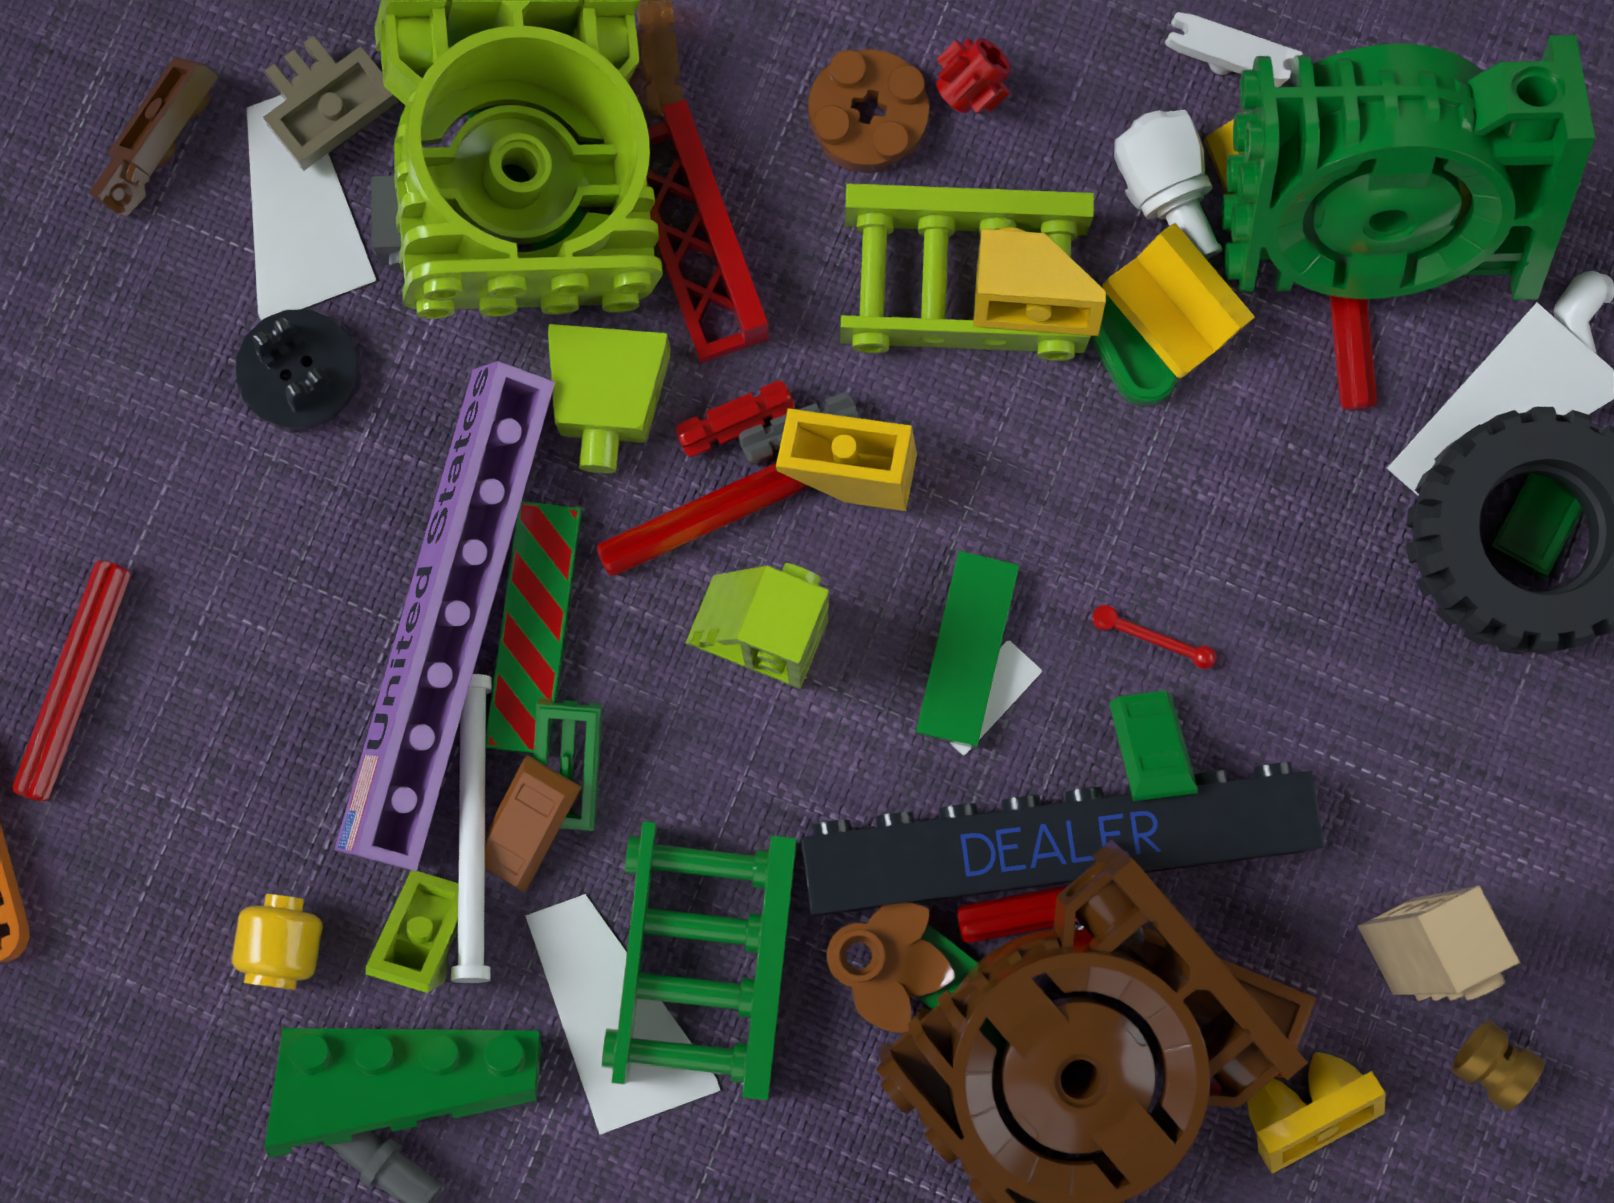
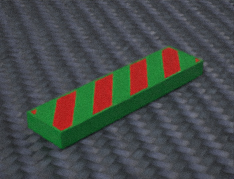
(533, 623)

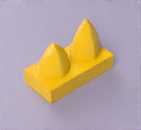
(1340, 1105)

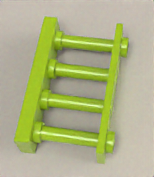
(937, 215)

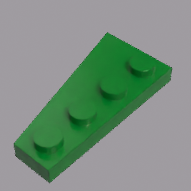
(380, 1078)

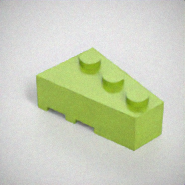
(764, 620)

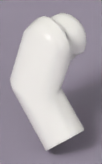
(1581, 302)

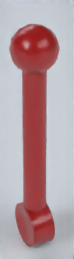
(1105, 618)

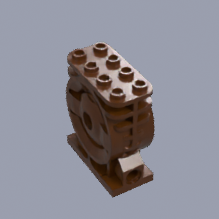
(948, 1062)

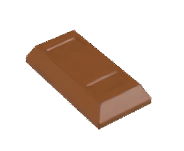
(527, 822)

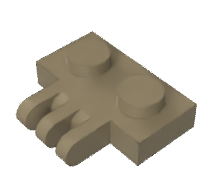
(325, 101)

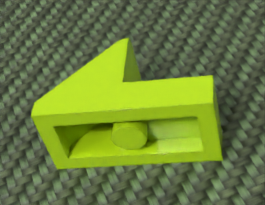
(418, 934)

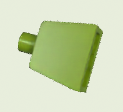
(605, 388)

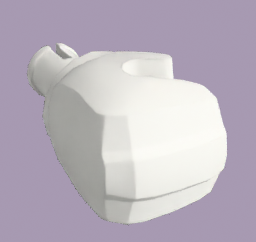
(1166, 173)

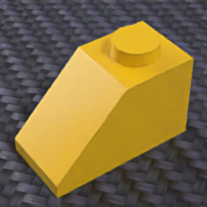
(1033, 286)
(849, 457)

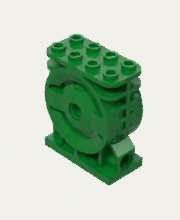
(1405, 169)

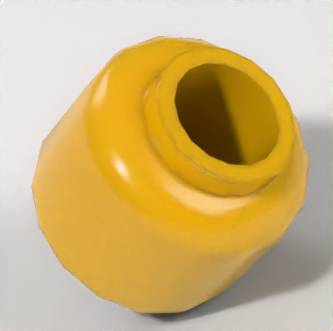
(276, 943)

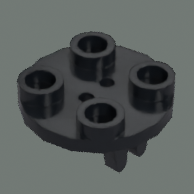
(313, 392)

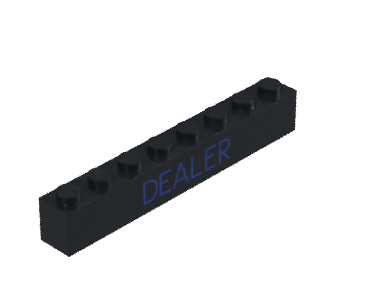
(1056, 842)

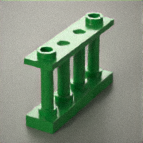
(753, 998)

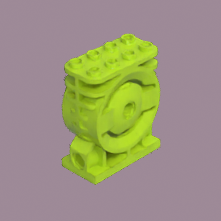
(458, 211)

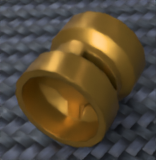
(1497, 1066)

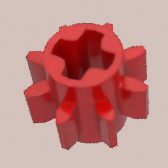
(973, 75)

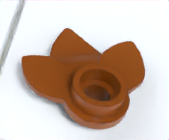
(898, 968)

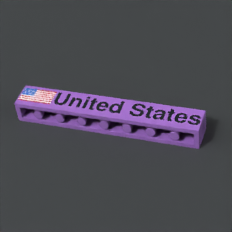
(445, 616)

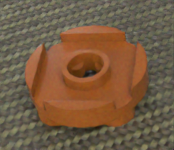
(852, 79)

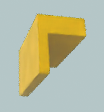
(1177, 301)

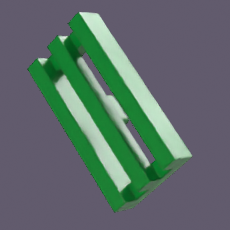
(570, 713)

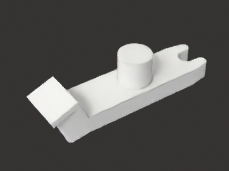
(1227, 48)

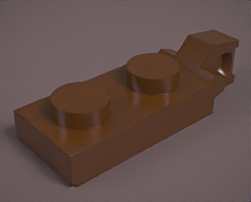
(151, 134)

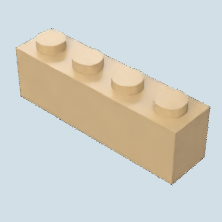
(1440, 946)

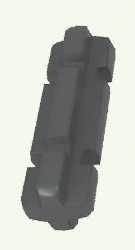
(761, 442)

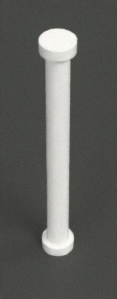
(472, 835)

